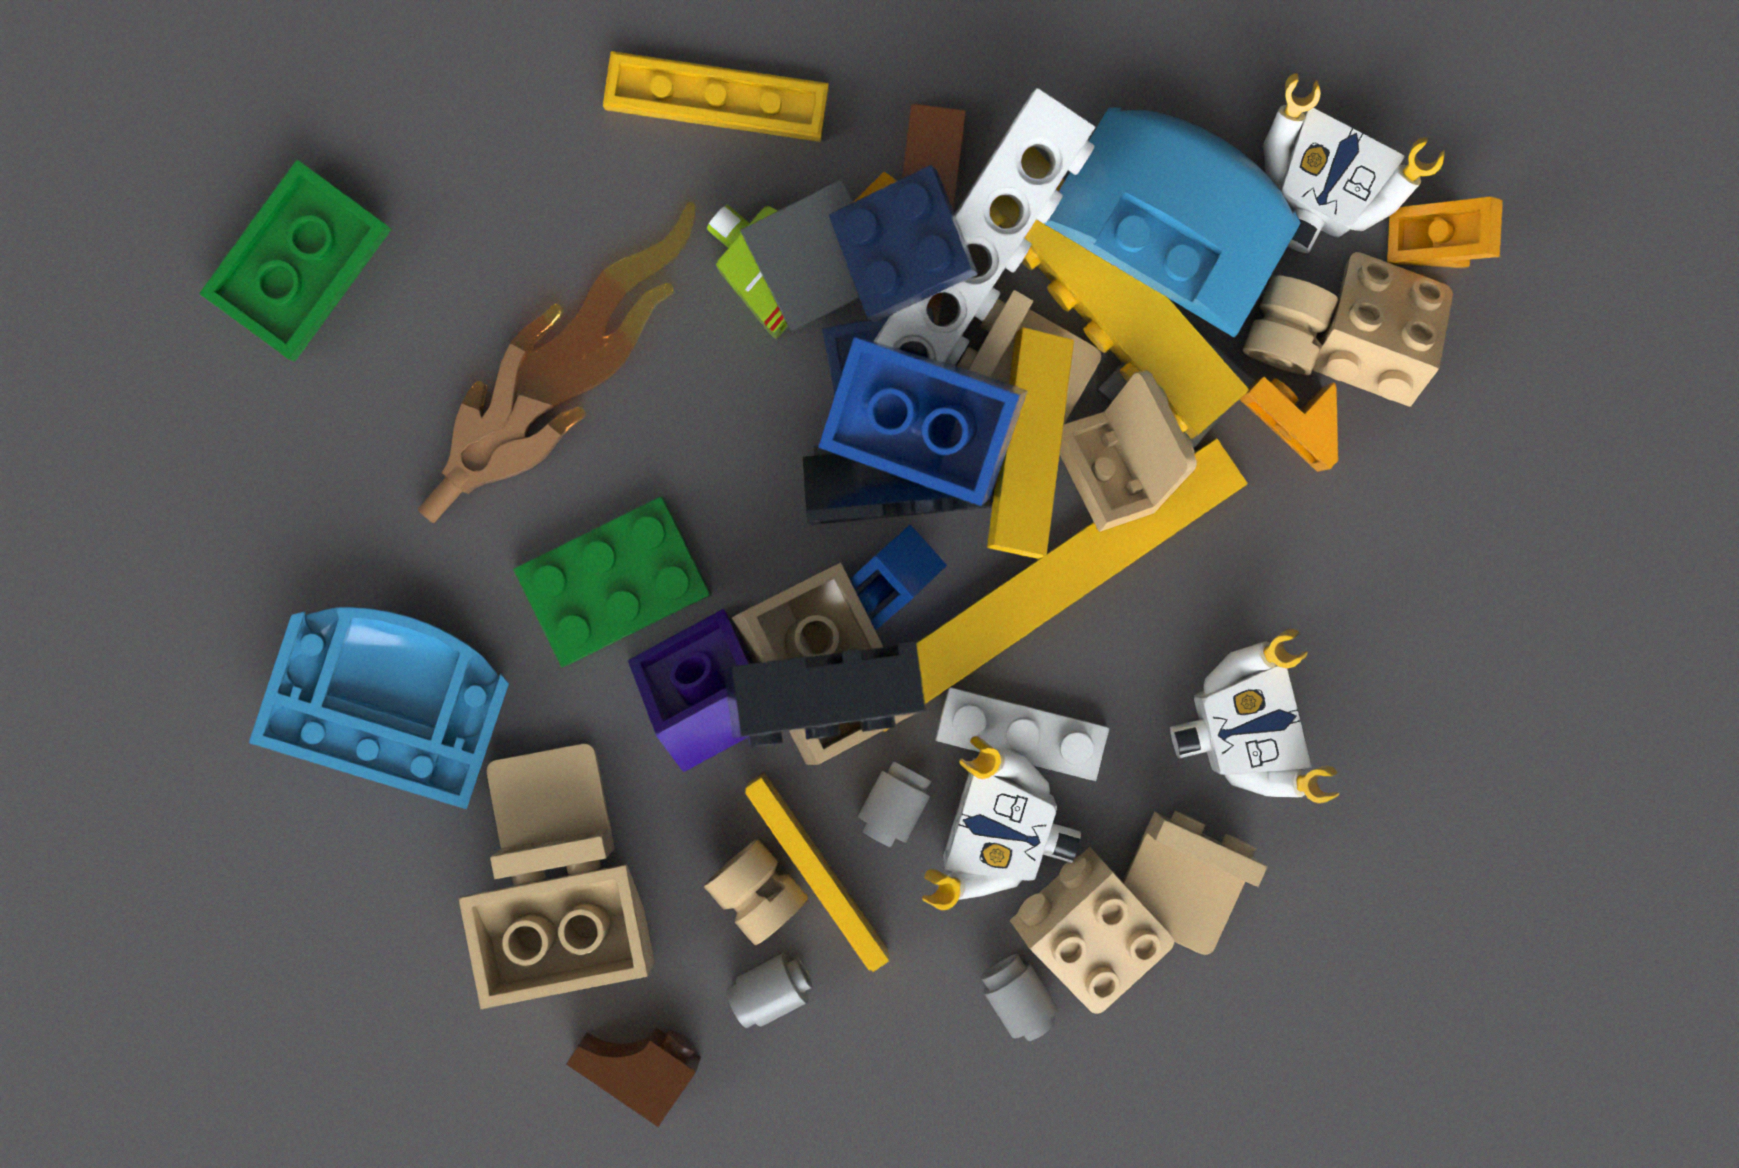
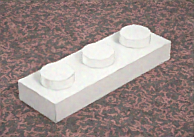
(1040, 735)

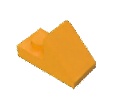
(1445, 233)
(1307, 431)

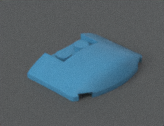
(1178, 213)
(382, 701)

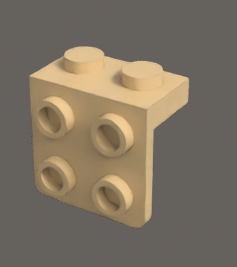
(1386, 330)
(997, 350)
(1128, 455)
(549, 813)
(1190, 878)
(1092, 932)

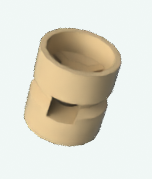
(1290, 324)
(776, 896)

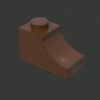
(639, 1074)

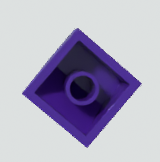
(687, 688)

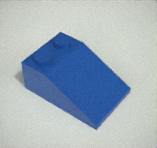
(922, 420)

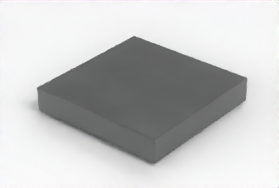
(803, 257)

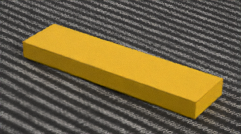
(715, 96)
(1030, 466)
(817, 872)

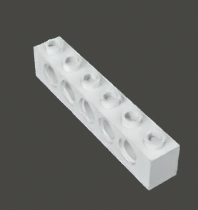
(1038, 124)

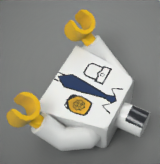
(1335, 173)
(1254, 724)
(999, 829)

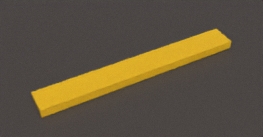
(1067, 576)

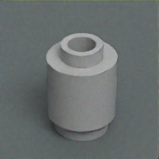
(894, 804)
(769, 990)
(1019, 998)

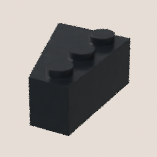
(823, 693)

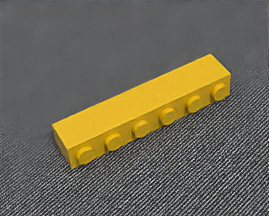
(1128, 317)

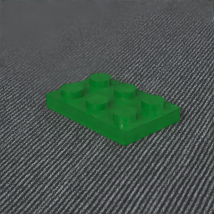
(295, 261)
(612, 581)

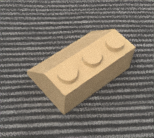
(810, 621)
(556, 936)

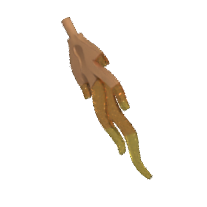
(535, 381)

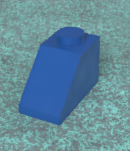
(896, 575)

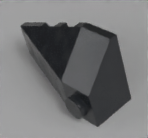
(852, 491)

